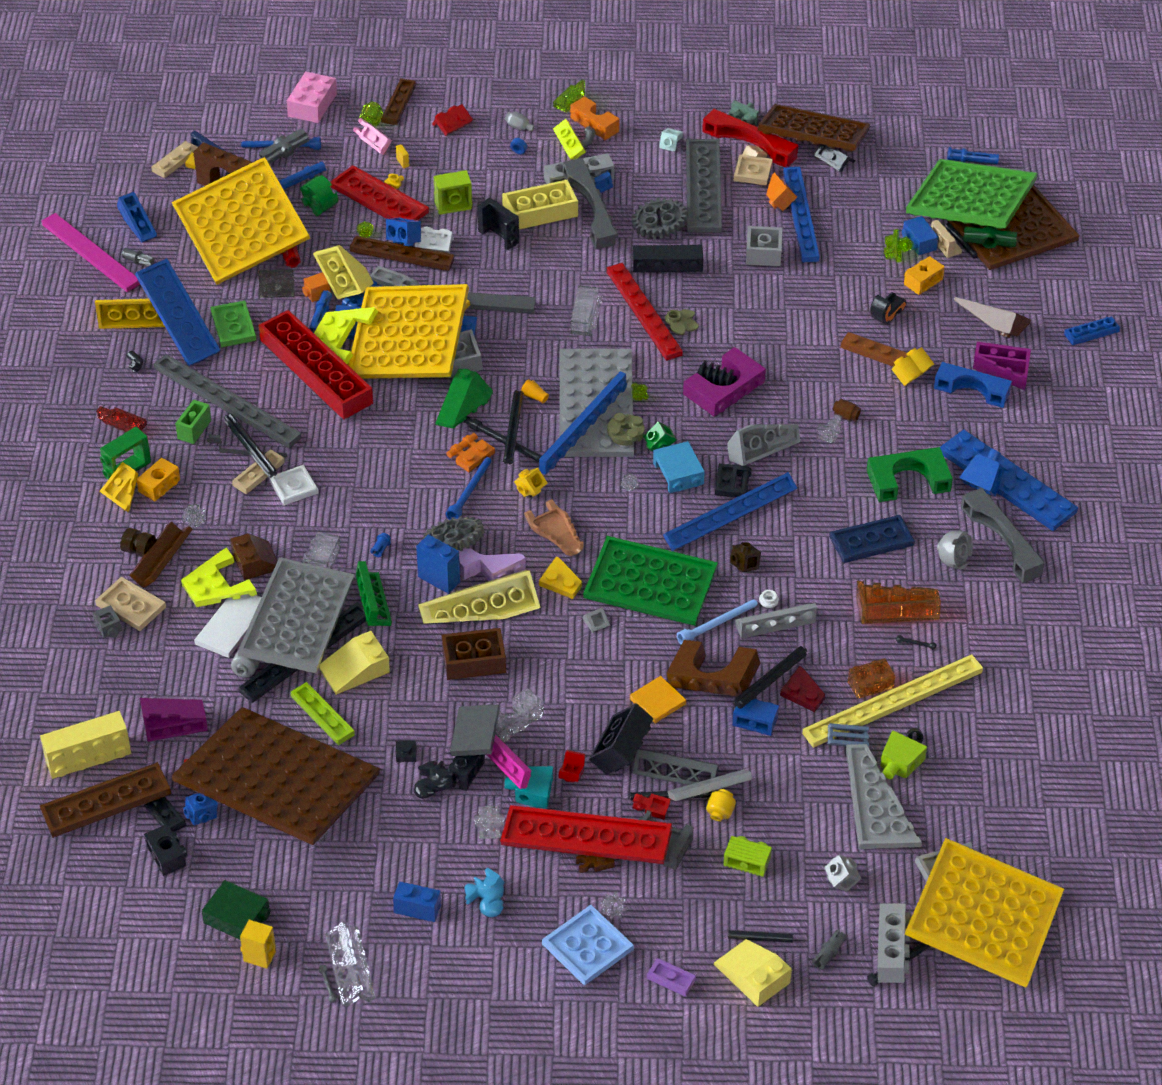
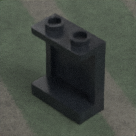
(499, 220)

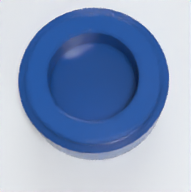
(518, 146)

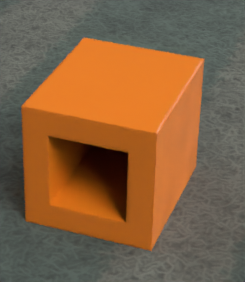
(315, 286)

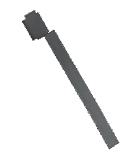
(216, 439)

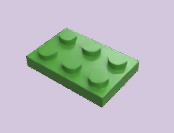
(233, 323)

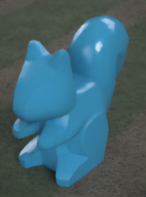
(490, 890)

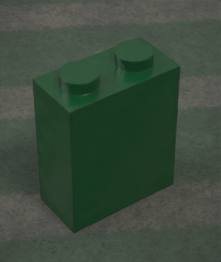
(233, 907)

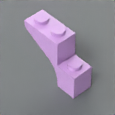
(490, 565)

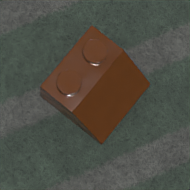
(253, 555)

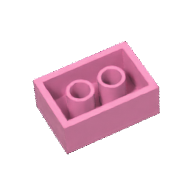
(311, 97)

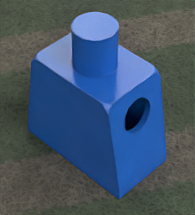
(984, 473)

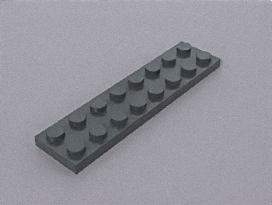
(703, 186)

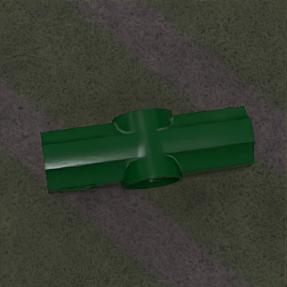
(990, 237)

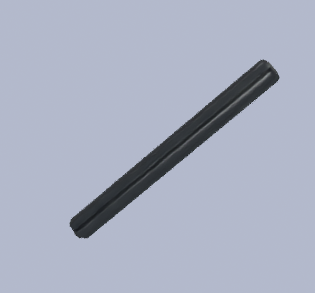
(513, 427)
(250, 445)
(770, 677)

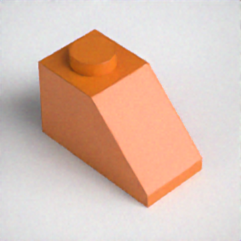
(779, 193)

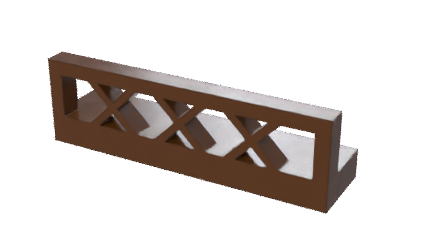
(159, 554)

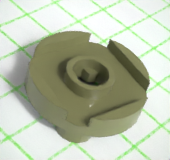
(632, 423)

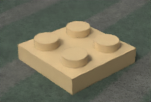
(753, 170)

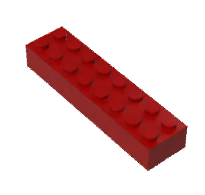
(316, 364)

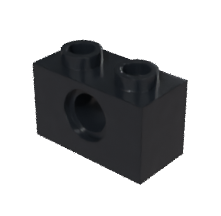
(165, 850)

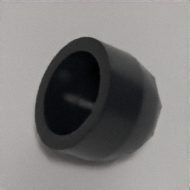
(919, 735)

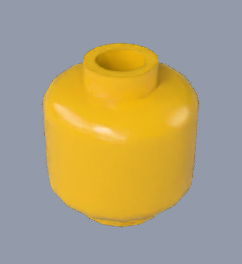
(721, 805)

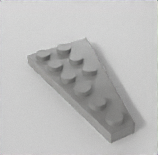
(876, 809)

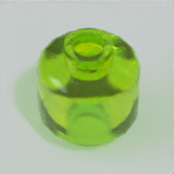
(372, 113)

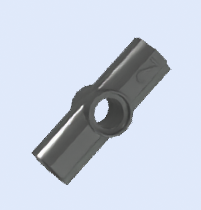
(284, 146)

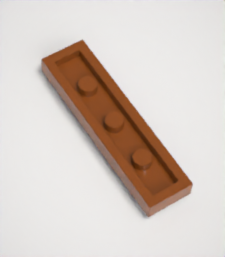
(871, 349)

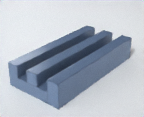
(831, 734)

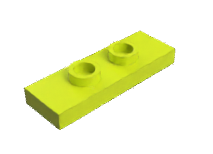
(569, 140)

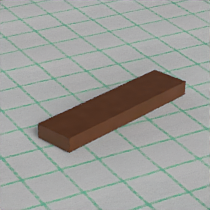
(398, 101)

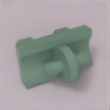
(744, 112)

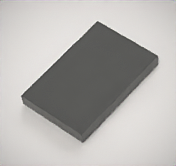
(475, 730)

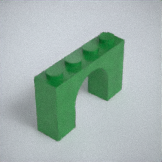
(928, 462)

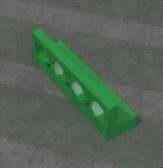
(368, 598)

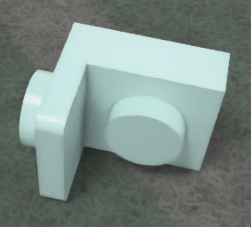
(669, 139)

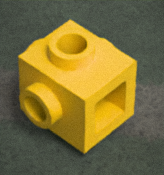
(530, 482)

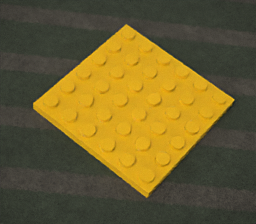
(240, 220)
(411, 333)
(985, 912)

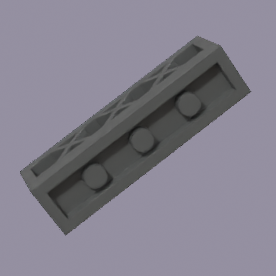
(673, 760)

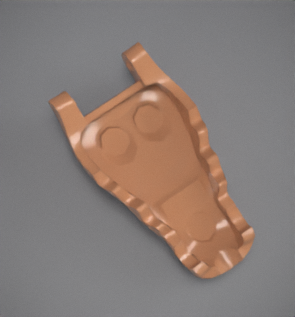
(557, 528)

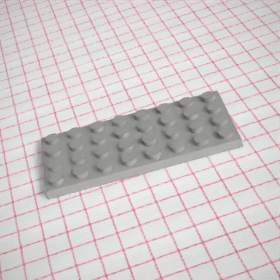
(582, 379)
(296, 615)

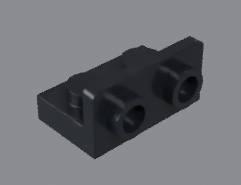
(466, 768)

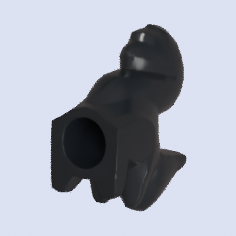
(438, 779)

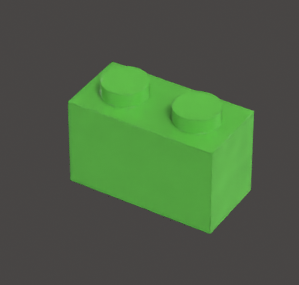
(193, 421)

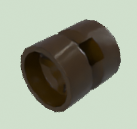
(136, 542)

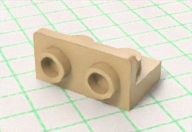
(946, 242)

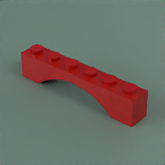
(726, 126)

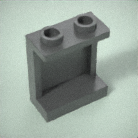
(678, 844)

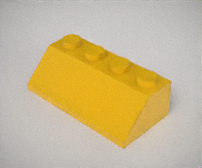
(127, 314)

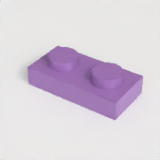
(671, 977)

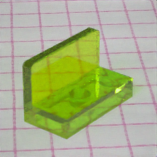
(569, 96)

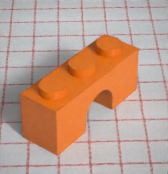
(584, 113)

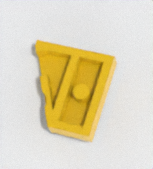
(121, 486)
(560, 579)

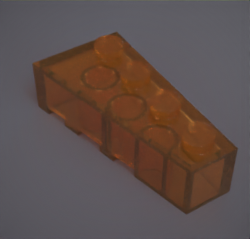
(896, 603)

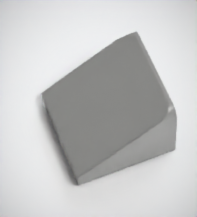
(596, 620)

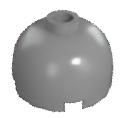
(955, 549)

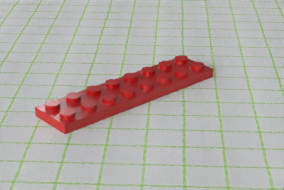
(587, 834)

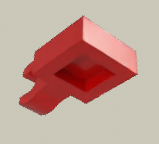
(656, 804)

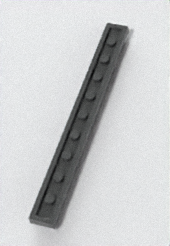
(227, 401)

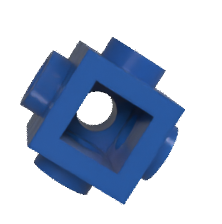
(200, 808)

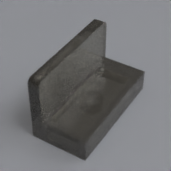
(276, 283)

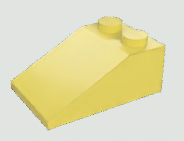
(343, 272)
(355, 663)
(755, 971)

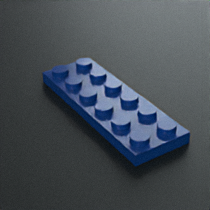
(177, 312)

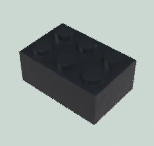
(621, 739)

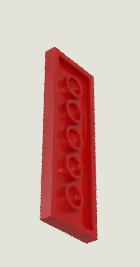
(378, 195)

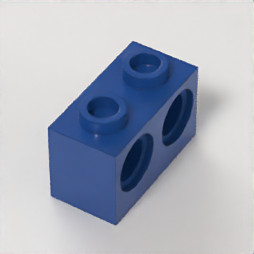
(403, 231)

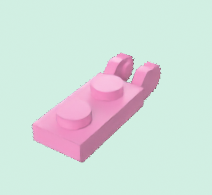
(373, 136)

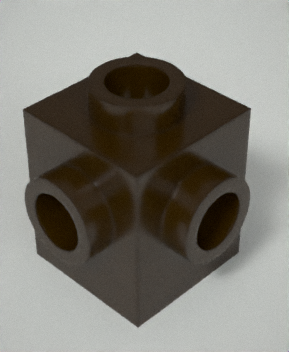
(745, 557)

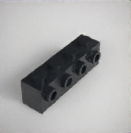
(667, 258)

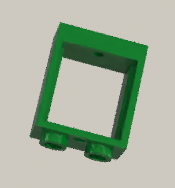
(133, 439)

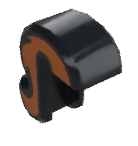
(886, 308)

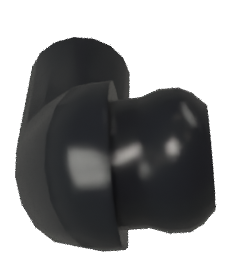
(136, 361)

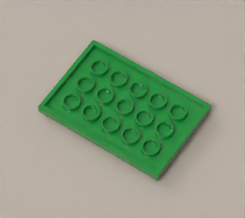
(650, 580)

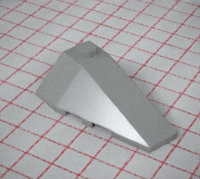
(760, 441)

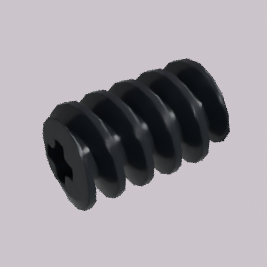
(716, 376)

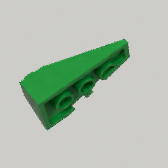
(463, 397)

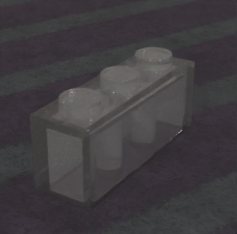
(585, 310)

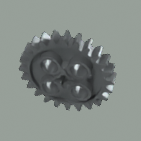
(672, 216)
(458, 532)

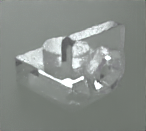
(831, 431)

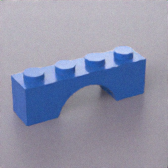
(953, 377)

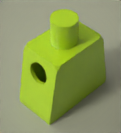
(901, 756)

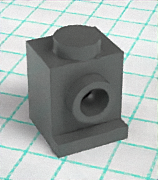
(109, 626)

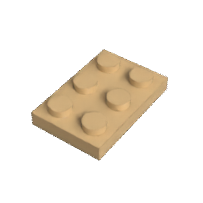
(131, 603)

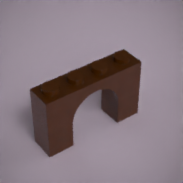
(209, 159)
(730, 681)

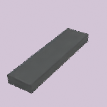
(503, 303)

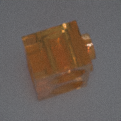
(871, 678)

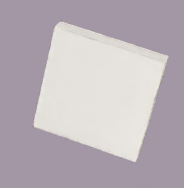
(293, 485)

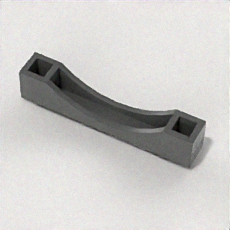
(579, 178)
(982, 509)

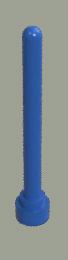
(313, 143)
(456, 509)

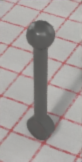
(323, 970)

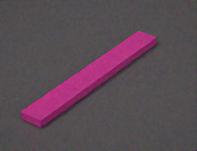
(90, 252)

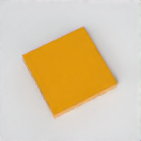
(658, 699)

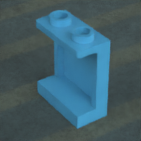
(679, 466)

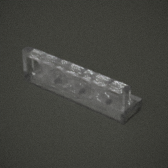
(354, 960)

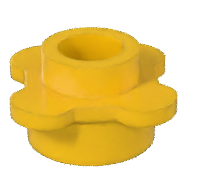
(394, 180)

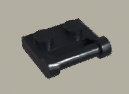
(727, 477)

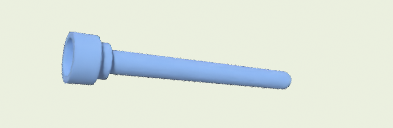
(690, 634)

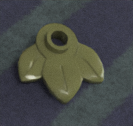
(681, 321)

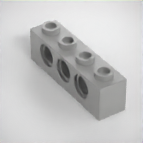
(597, 165)
(892, 943)

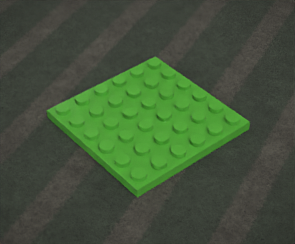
(971, 193)

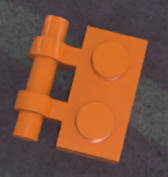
(474, 455)

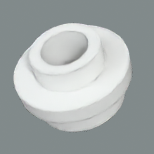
(768, 599)

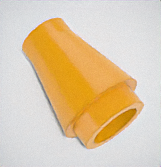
(534, 391)

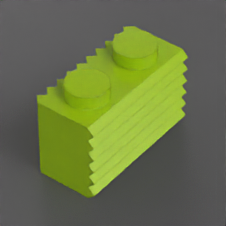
(747, 855)

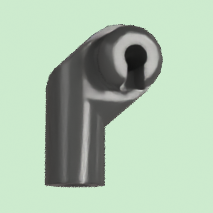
(590, 134)

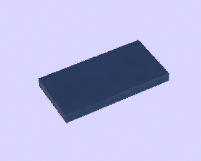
(871, 538)

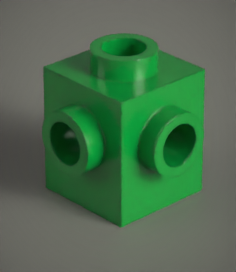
(659, 437)

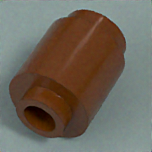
(846, 409)

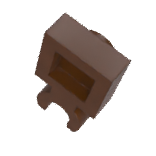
(594, 862)

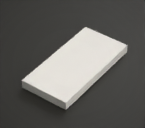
(228, 625)

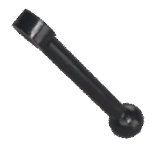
(900, 639)

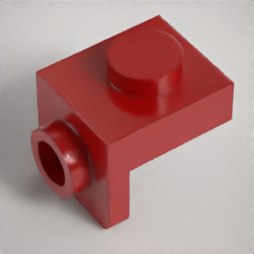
(572, 767)

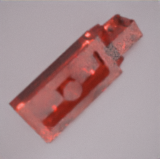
(120, 419)

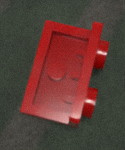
(453, 119)

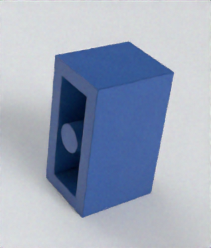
(921, 234)
(757, 716)
(417, 901)

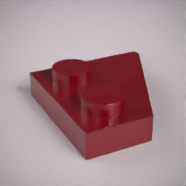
(803, 690)

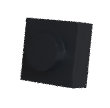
(406, 751)

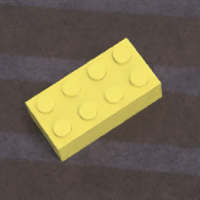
(542, 204)
(85, 744)

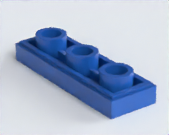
(1092, 330)

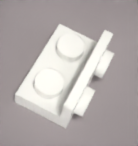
(435, 240)

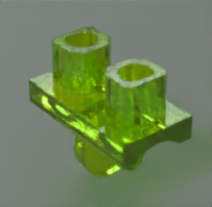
(896, 245)

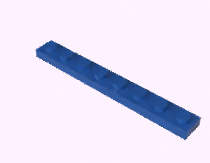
(801, 216)
(582, 423)
(730, 511)

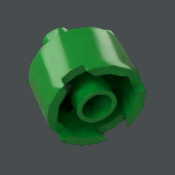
(318, 195)

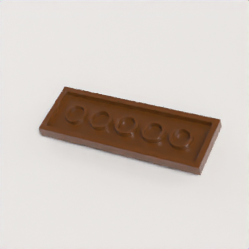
(105, 799)

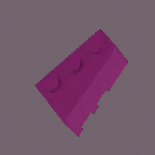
(1003, 362)
(172, 717)

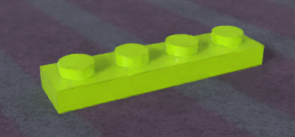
(322, 713)

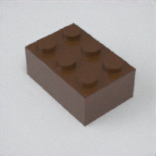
(473, 653)

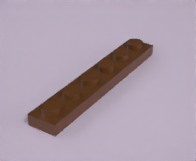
(402, 253)

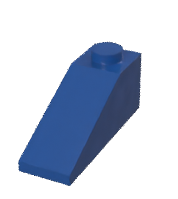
(136, 217)

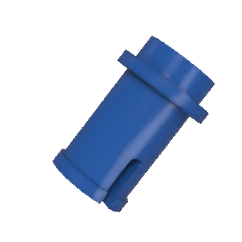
(382, 542)

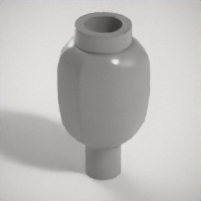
(518, 121)

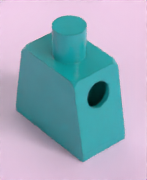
(538, 789)

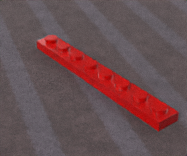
(644, 311)

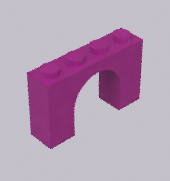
(718, 398)

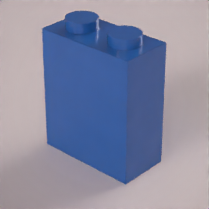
(438, 564)

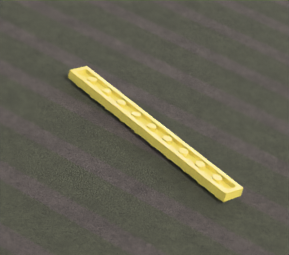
(896, 698)

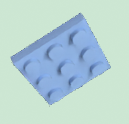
(587, 945)

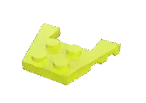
(337, 325)
(208, 585)

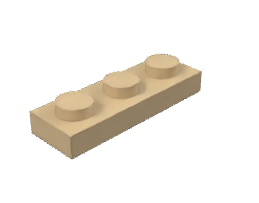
(174, 159)
(254, 474)

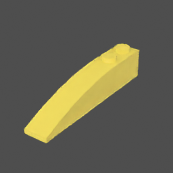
(485, 601)

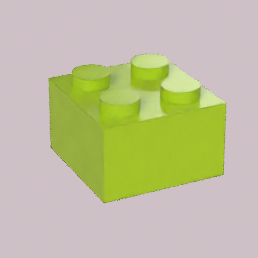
(452, 192)

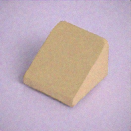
(751, 150)

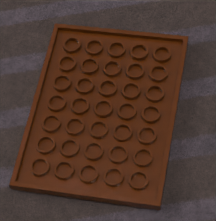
(276, 775)

